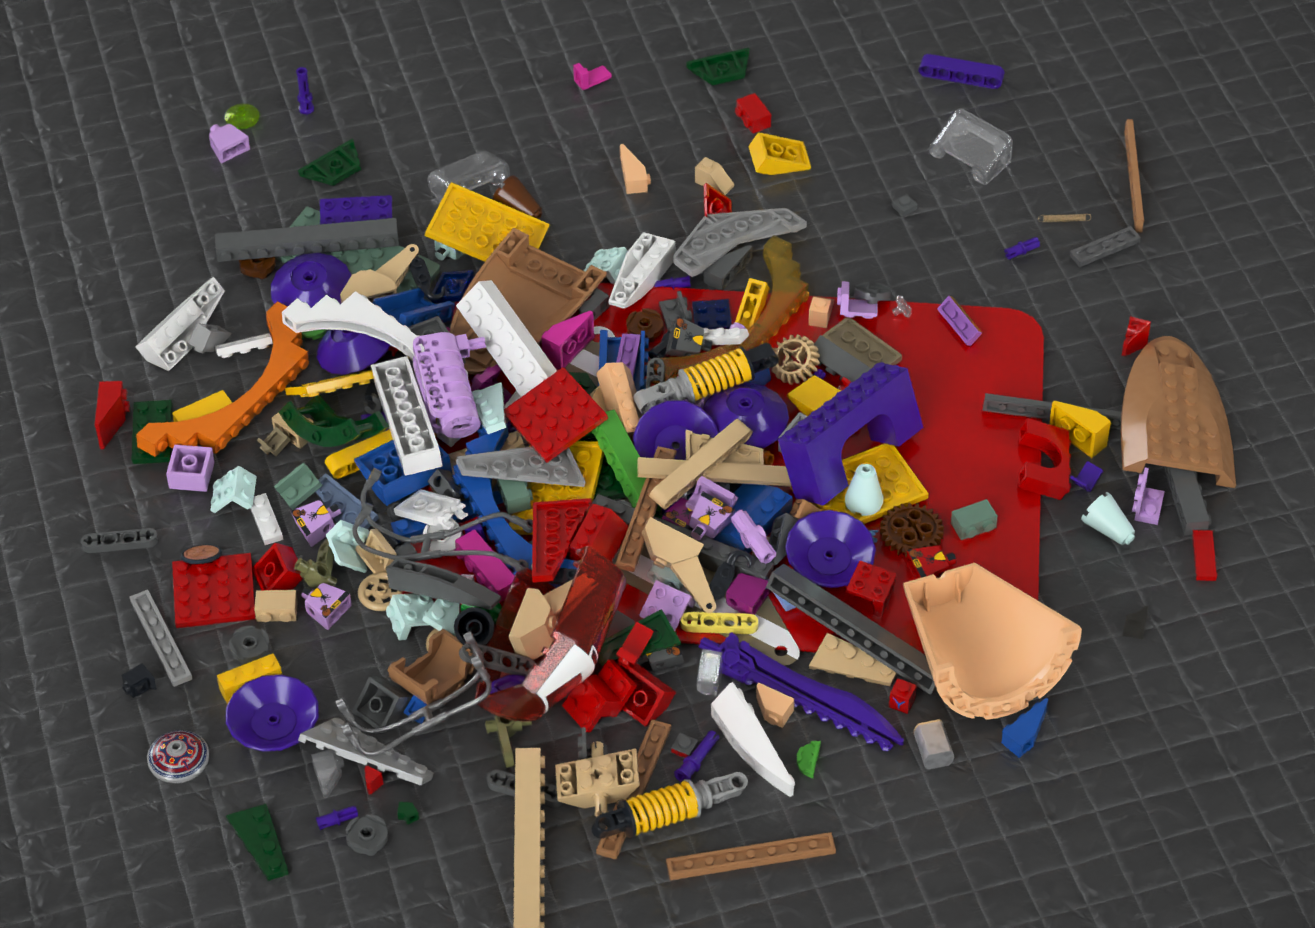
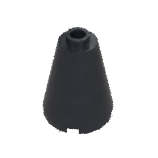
(481, 628)

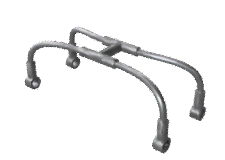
(426, 711)

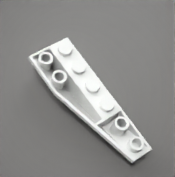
(641, 269)
(171, 337)
(748, 738)

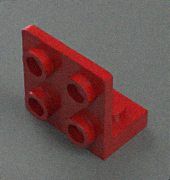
(872, 584)

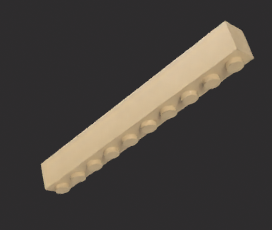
(528, 838)

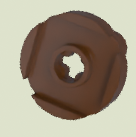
(258, 270)
(649, 316)

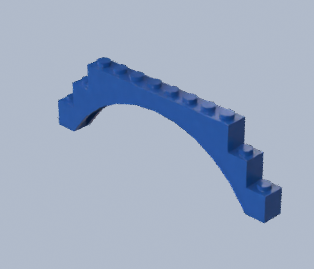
(481, 500)

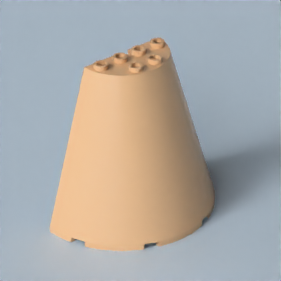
(988, 641)

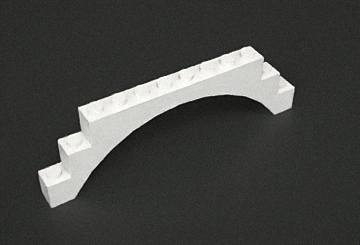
(358, 316)

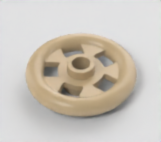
(364, 593)

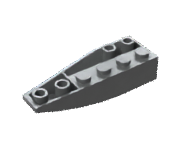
(439, 583)

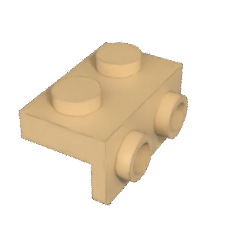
(376, 541)

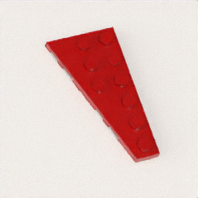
(553, 532)

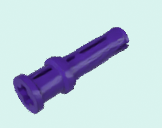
(305, 96)
(692, 763)

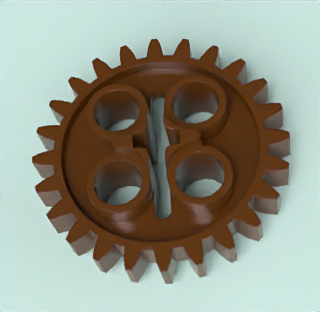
(911, 528)

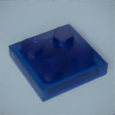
(455, 285)
(712, 314)

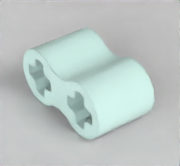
(664, 576)

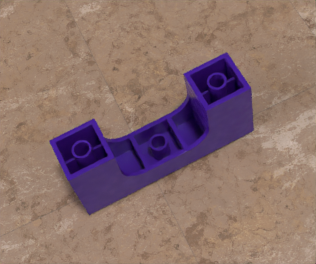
(814, 446)

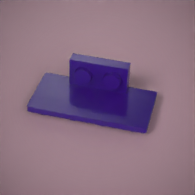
(355, 209)

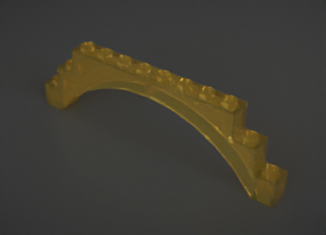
(786, 297)

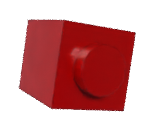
(902, 696)

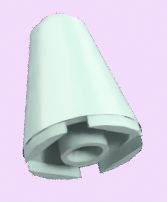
(864, 491)
(1109, 520)

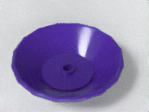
(327, 275)
(349, 351)
(754, 406)
(667, 425)
(833, 535)
(268, 700)

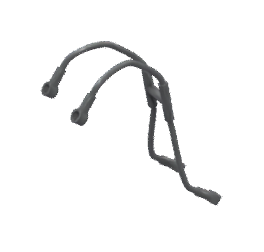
(425, 554)

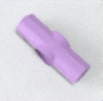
(753, 536)

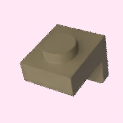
(274, 442)

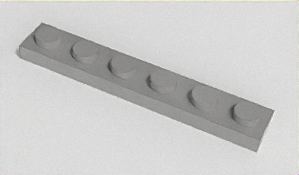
(160, 638)

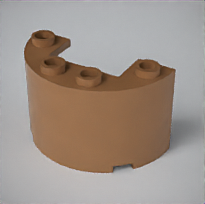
(435, 673)

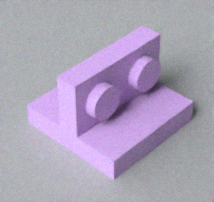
(712, 489)

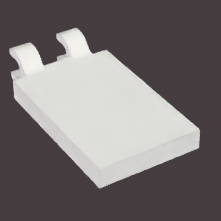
(431, 508)

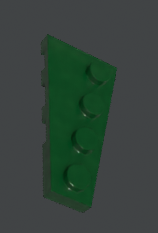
(662, 638)
(260, 839)

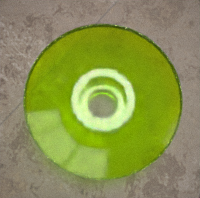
(242, 116)

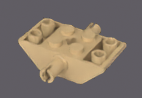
(597, 779)

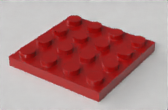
(555, 414)
(214, 591)

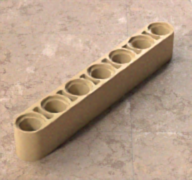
(700, 464)

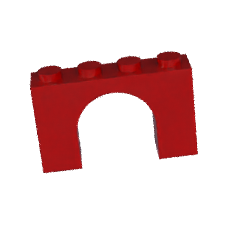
(1055, 443)

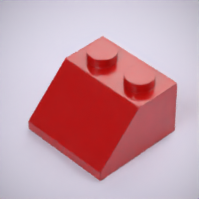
(276, 569)

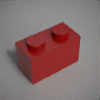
(753, 113)

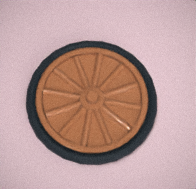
(201, 554)

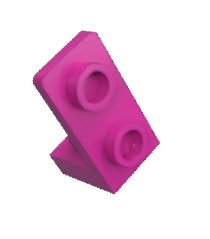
(588, 79)

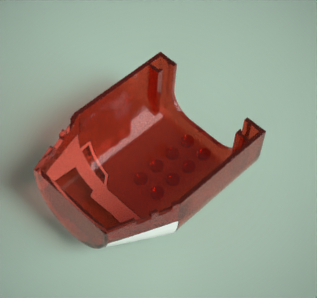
(576, 636)

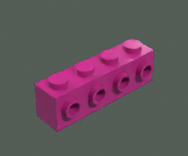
(488, 569)

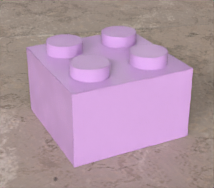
(190, 468)

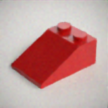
(110, 410)

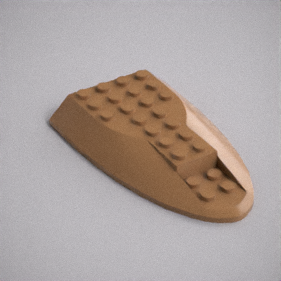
(534, 285)
(1175, 414)

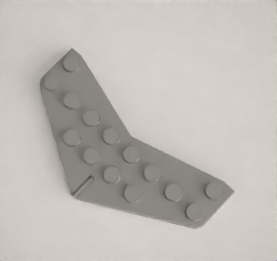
(724, 231)

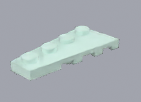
(491, 407)

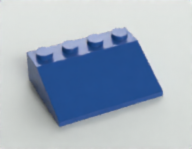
(392, 481)
(762, 504)

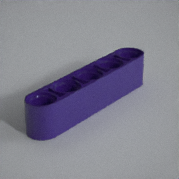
(961, 71)

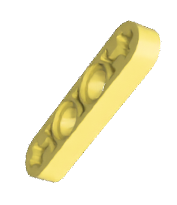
(719, 626)

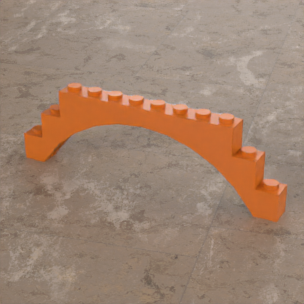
(221, 426)

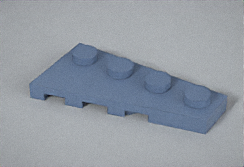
(349, 505)

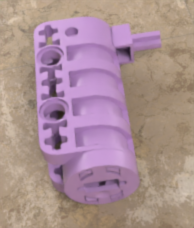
(448, 382)

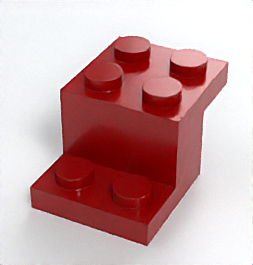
(600, 696)

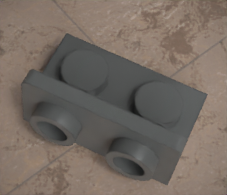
(675, 307)

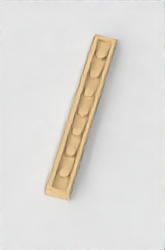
(723, 472)

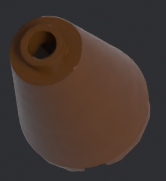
(517, 197)

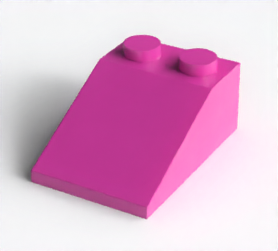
(568, 339)

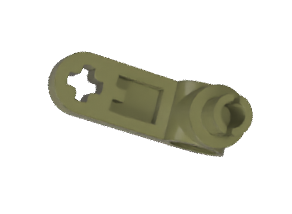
(319, 571)
(504, 732)

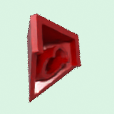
(715, 201)
(1136, 335)

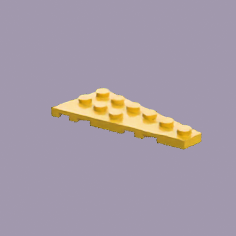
(330, 385)

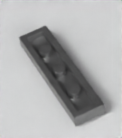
(1105, 246)

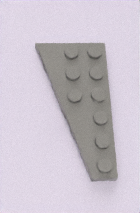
(523, 465)
(331, 736)

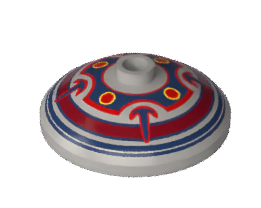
(178, 764)

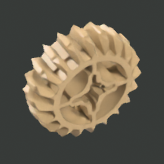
(804, 347)

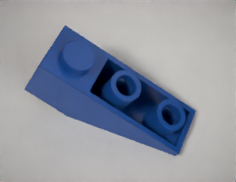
(1024, 731)

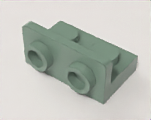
(298, 486)

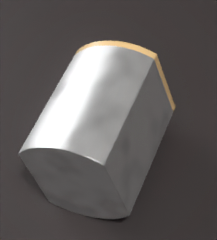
(933, 744)

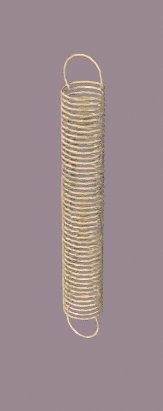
(1066, 217)

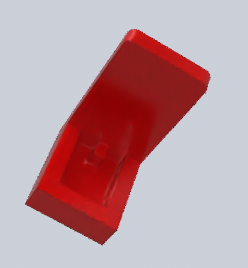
(634, 645)

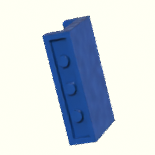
(412, 308)
(609, 352)

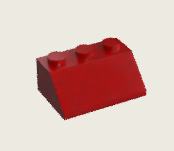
(600, 530)
(649, 697)

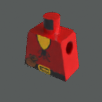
(928, 561)

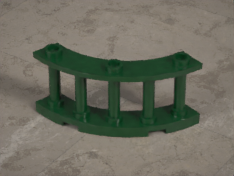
(330, 428)

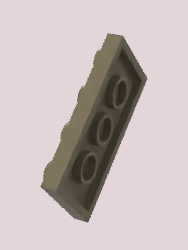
(862, 343)

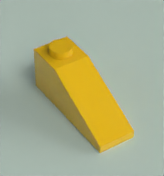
(752, 302)

